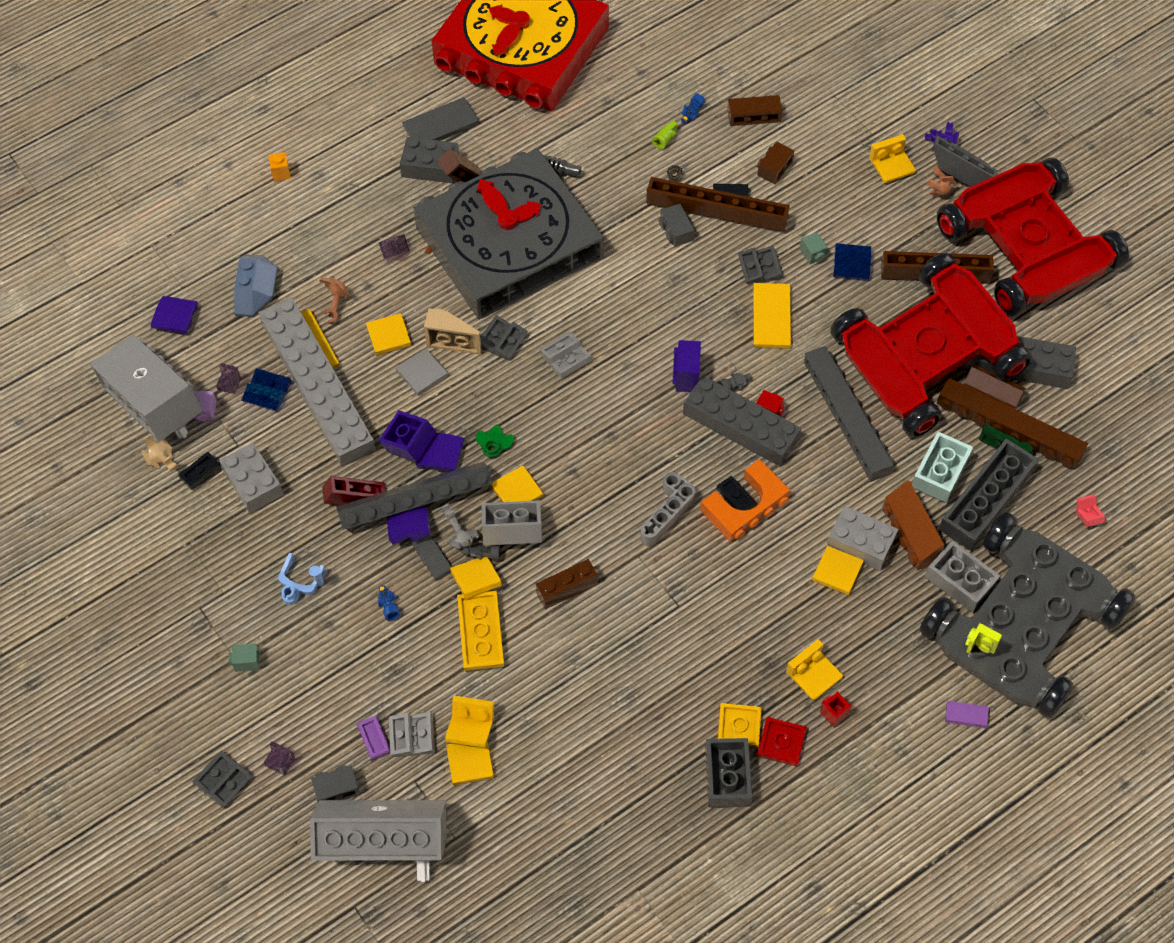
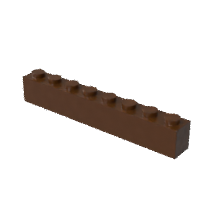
(718, 204)
(985, 410)

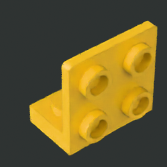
(891, 159)
(813, 671)
(470, 721)

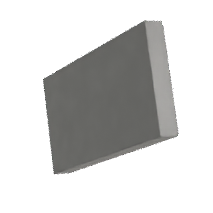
(442, 121)

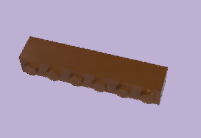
(908, 264)

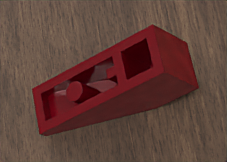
(346, 490)

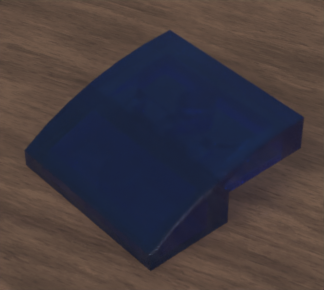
(852, 261)
(266, 389)

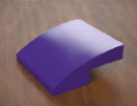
(174, 314)
(442, 453)
(409, 523)

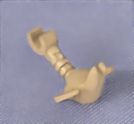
(158, 453)

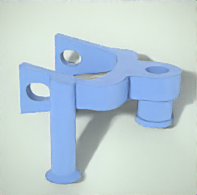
(292, 590)

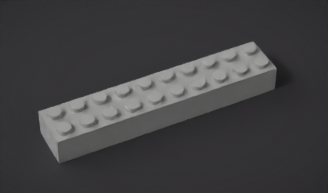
(317, 382)

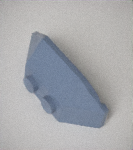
(253, 284)

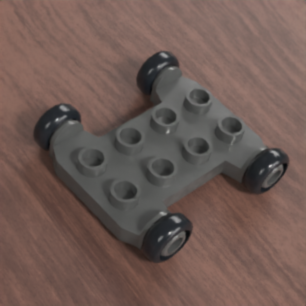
(1031, 612)

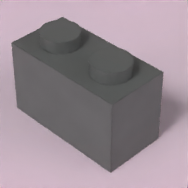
(676, 225)
(336, 784)

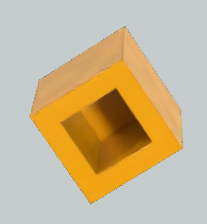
(279, 166)

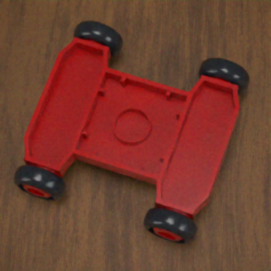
(1032, 234)
(931, 342)

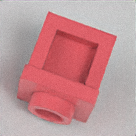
(1088, 511)

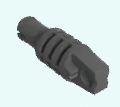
(563, 167)

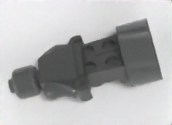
(738, 380)
(479, 551)

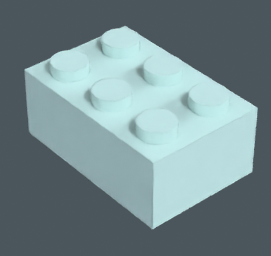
(942, 467)

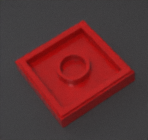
(782, 741)

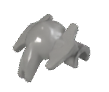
(464, 538)

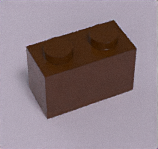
(775, 162)

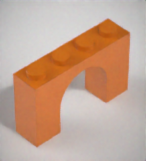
(735, 522)

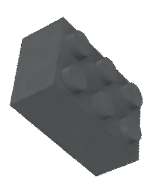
(421, 158)
(728, 772)

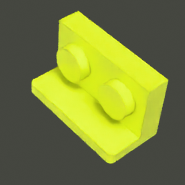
(984, 638)

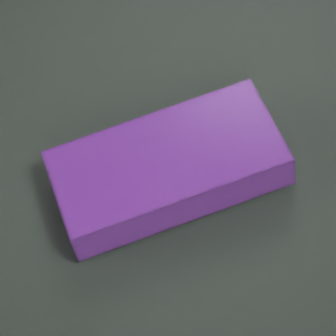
(966, 714)
(373, 738)

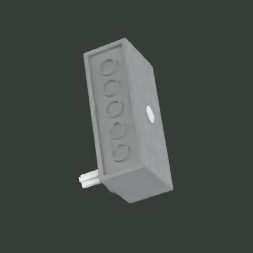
(147, 388)
(379, 831)

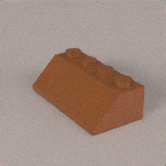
(913, 525)

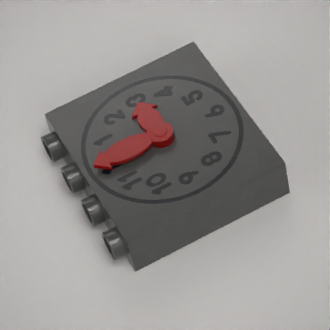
(508, 232)

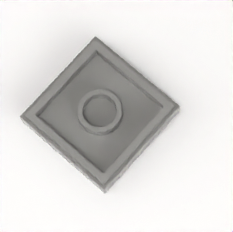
(422, 372)

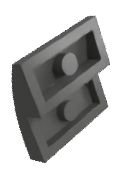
(760, 265)
(502, 337)
(222, 779)

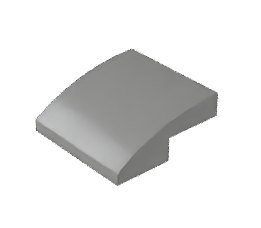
(565, 355)
(411, 734)

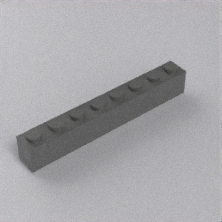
(848, 413)
(413, 495)

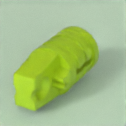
(665, 135)

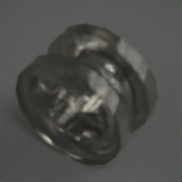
(671, 170)

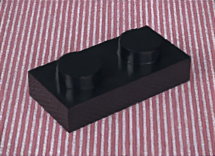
(199, 470)
(735, 494)

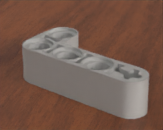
(665, 512)

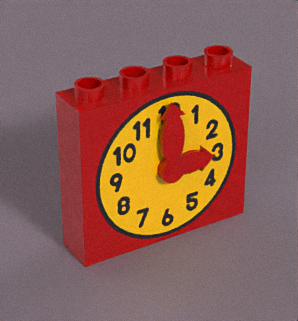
(521, 45)

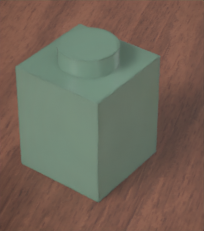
(813, 248)
(245, 657)

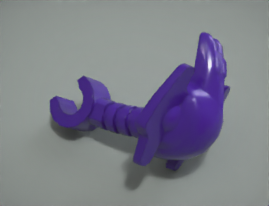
(948, 134)

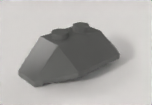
(961, 163)

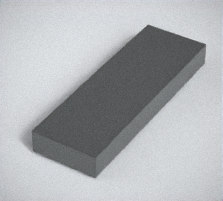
(431, 556)

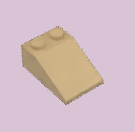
(450, 333)

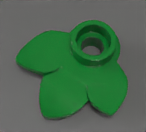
(494, 439)

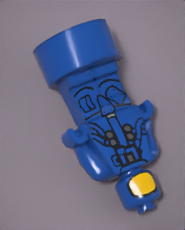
(690, 112)
(386, 599)

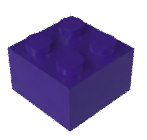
(686, 365)
(407, 436)

